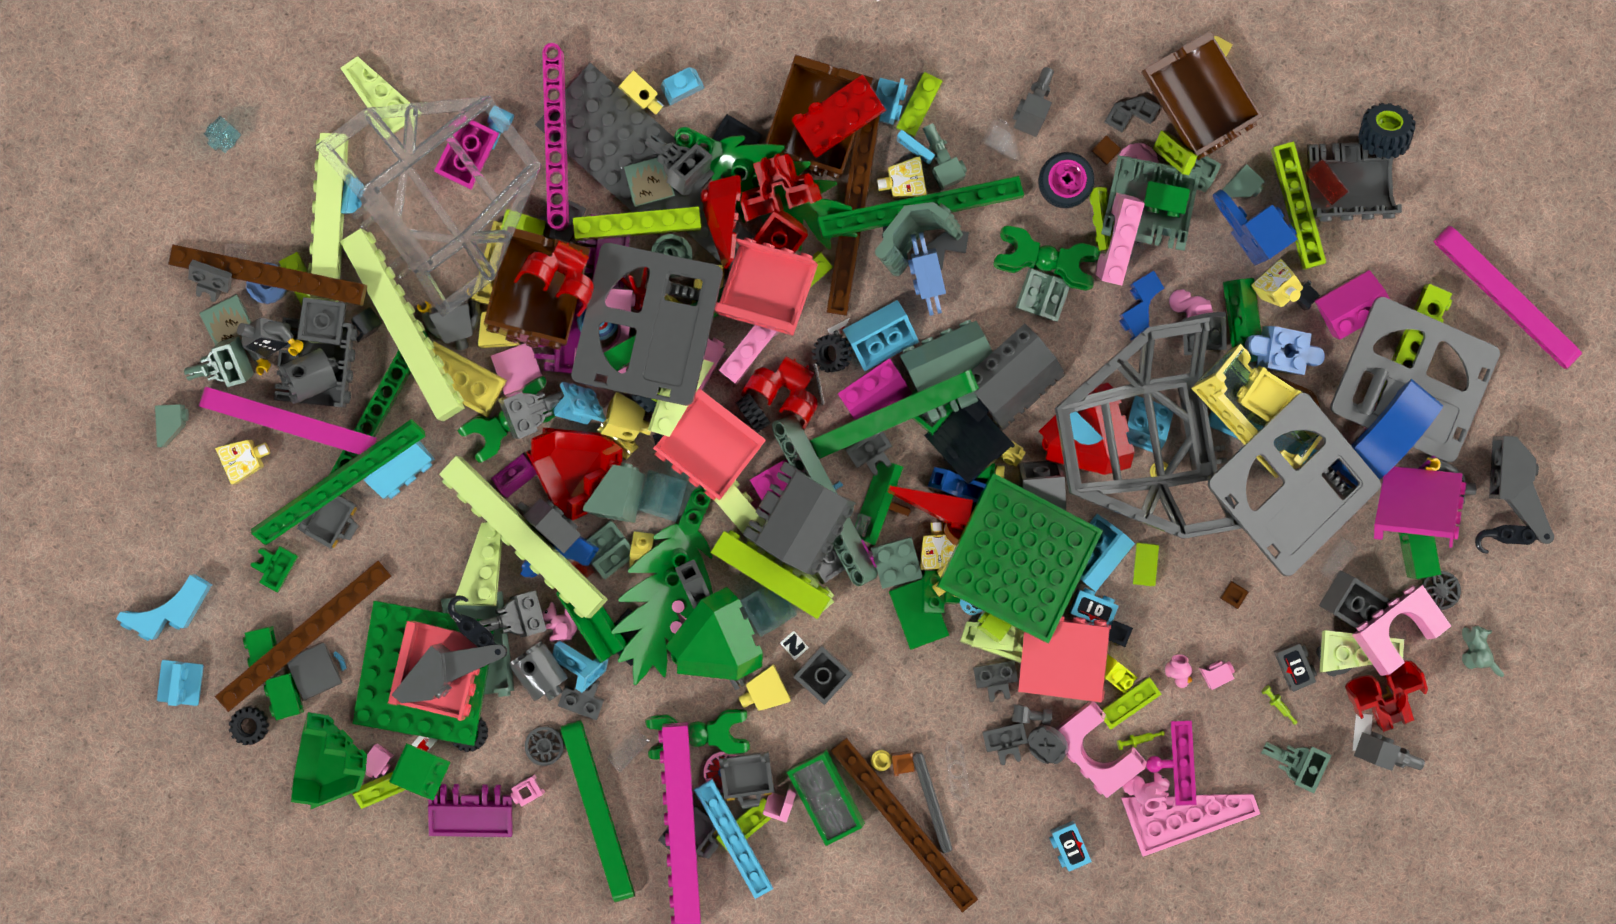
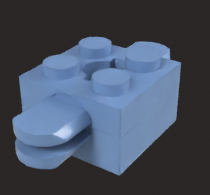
(928, 273)
(1284, 350)

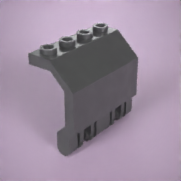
(1365, 178)
(343, 354)
(1016, 375)
(800, 520)

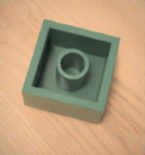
(896, 562)

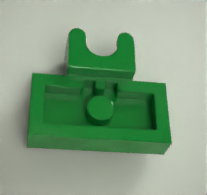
(275, 567)
(930, 600)

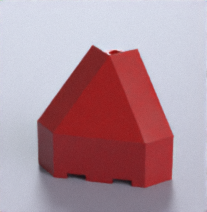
(1093, 456)
(572, 466)

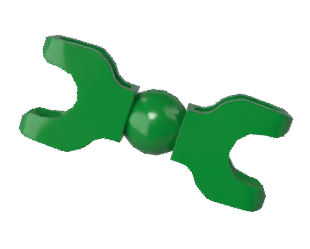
(1029, 253)
(496, 428)
(713, 733)

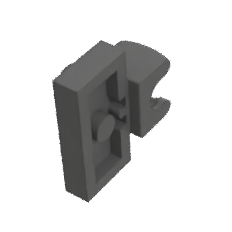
(574, 211)
(209, 279)
(870, 452)
(996, 678)
(582, 703)
(1005, 740)

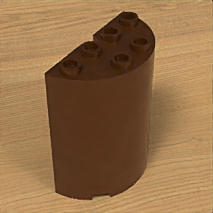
(806, 84)
(1202, 95)
(523, 308)

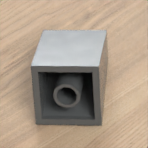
(1044, 480)

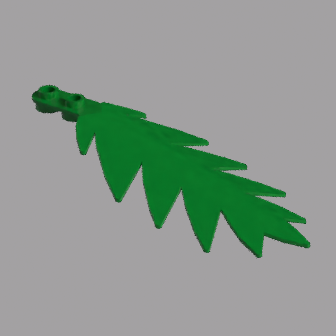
(739, 160)
(663, 589)

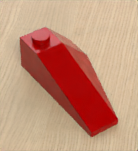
(719, 209)
(943, 507)

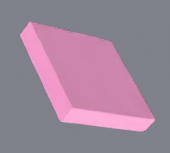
(517, 367)

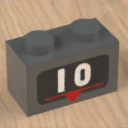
(1295, 666)

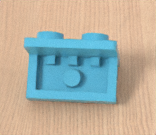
(579, 404)
(180, 683)

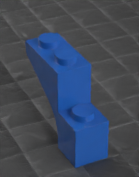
(1137, 318)
(954, 485)
(580, 551)

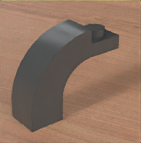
(692, 582)

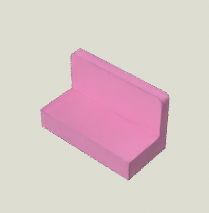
(780, 806)

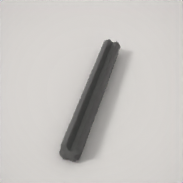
(932, 802)

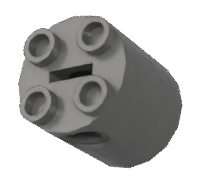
(308, 375)
(539, 672)

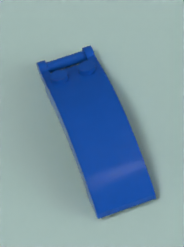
(1394, 431)

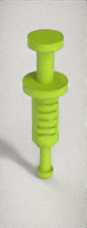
(1275, 700)
(1134, 741)

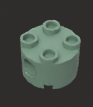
(673, 246)

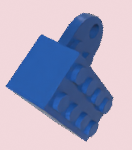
(1260, 235)

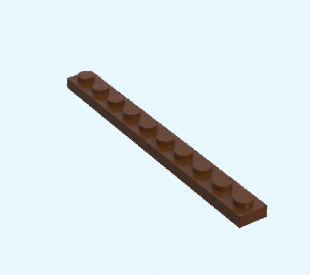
(856, 198)
(273, 275)
(302, 636)
(904, 824)

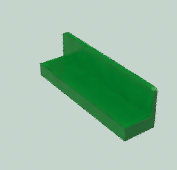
(1242, 311)
(878, 499)
(597, 632)

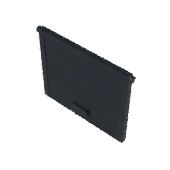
(969, 444)

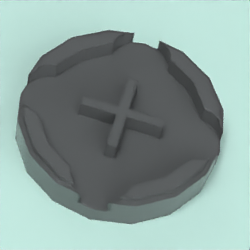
(1047, 744)

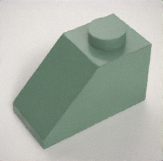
(1244, 184)
(169, 422)

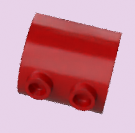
(782, 231)

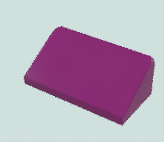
(514, 475)

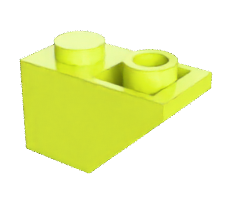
(1118, 674)

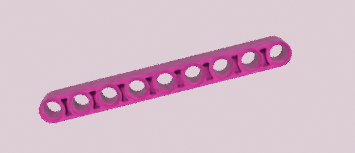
(552, 127)
(1507, 297)
(286, 421)

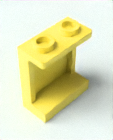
(1265, 394)

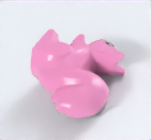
(1183, 302)
(562, 625)
(1149, 794)

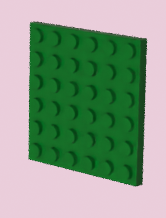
(1019, 558)
(377, 676)

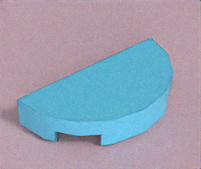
(350, 201)
(1083, 431)

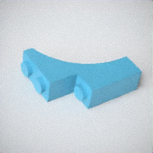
(178, 610)

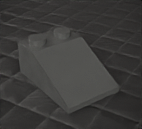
(1352, 600)

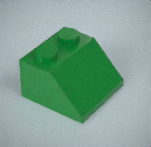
(419, 771)

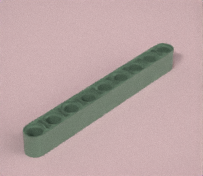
(803, 457)

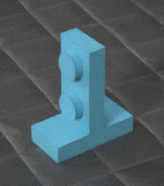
(586, 669)

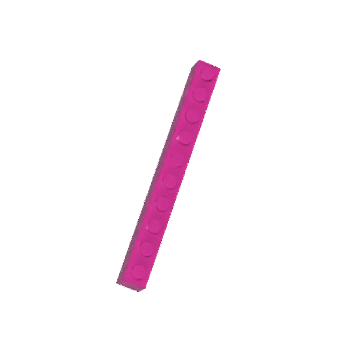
(680, 822)

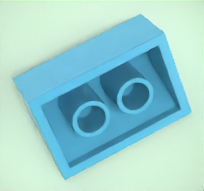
(881, 335)
(400, 471)
(1107, 554)

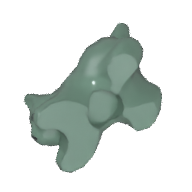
(1479, 653)

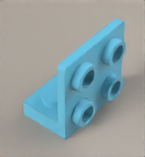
(890, 94)
(1138, 424)

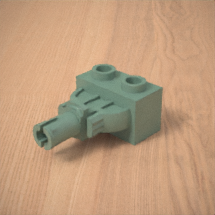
(949, 170)
(225, 363)
(1303, 766)

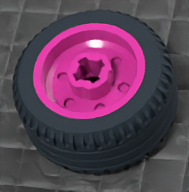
(1078, 172)

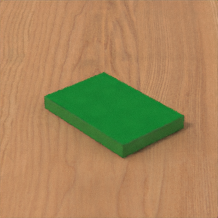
(917, 626)

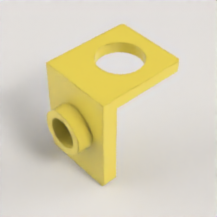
(640, 545)

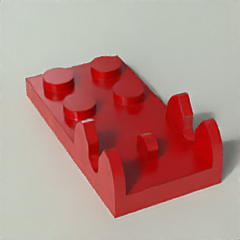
(838, 116)

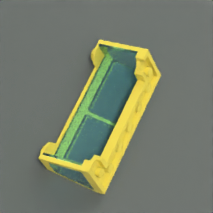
(1219, 392)

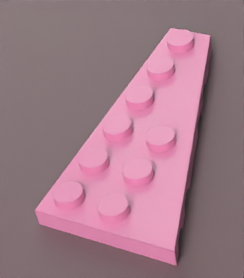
(1182, 823)

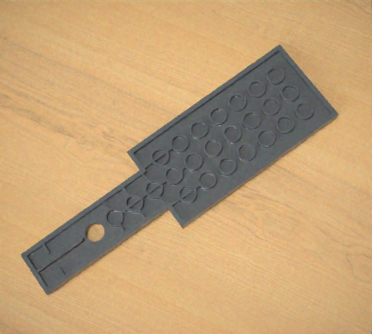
(609, 133)

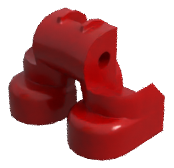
(770, 174)
(566, 261)
(791, 376)
(1366, 693)

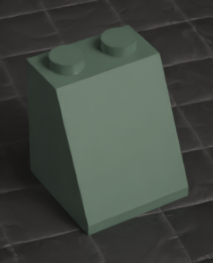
(617, 494)

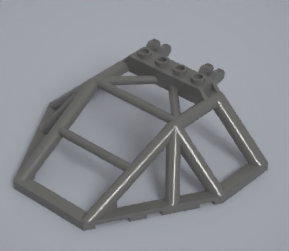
(1196, 425)

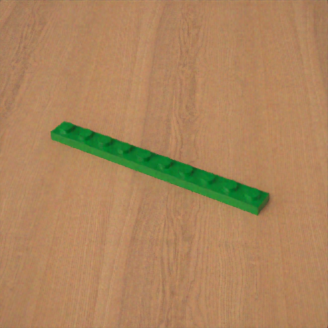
(955, 200)
(338, 482)

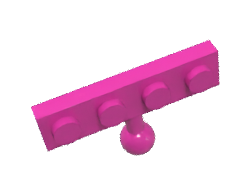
(1181, 763)

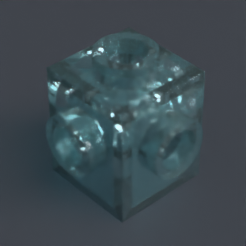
(221, 135)

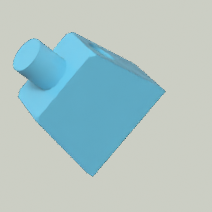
(681, 85)

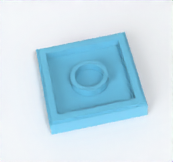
(915, 147)

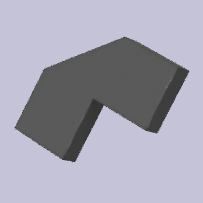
(1139, 107)
(947, 242)

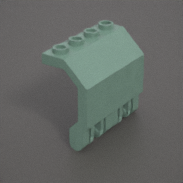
(1132, 179)
(913, 220)
(946, 358)

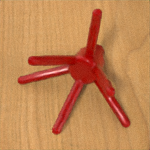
(640, 291)

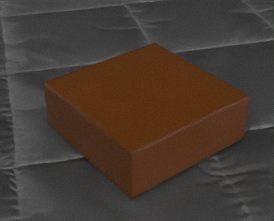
(1106, 150)
(899, 508)
(1234, 594)

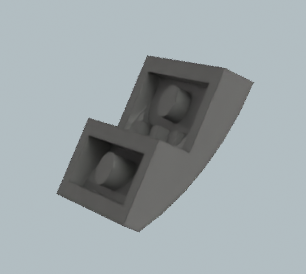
(1216, 335)
(314, 671)

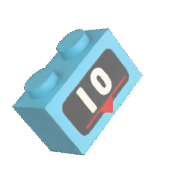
(1093, 608)
(1070, 846)

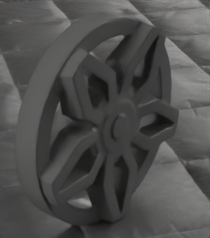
(1442, 590)
(544, 746)

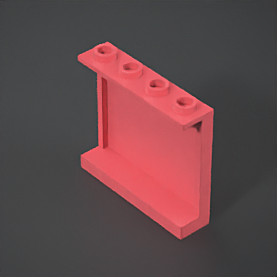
(767, 286)
(709, 445)
(415, 643)
(1071, 662)

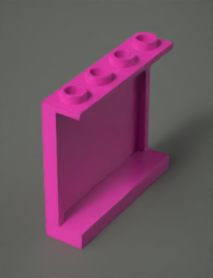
(1420, 503)

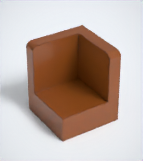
(902, 762)

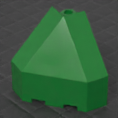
(716, 640)
(326, 763)

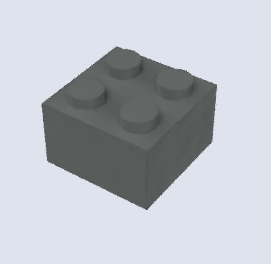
(553, 524)
(823, 674)

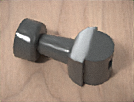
(1024, 715)

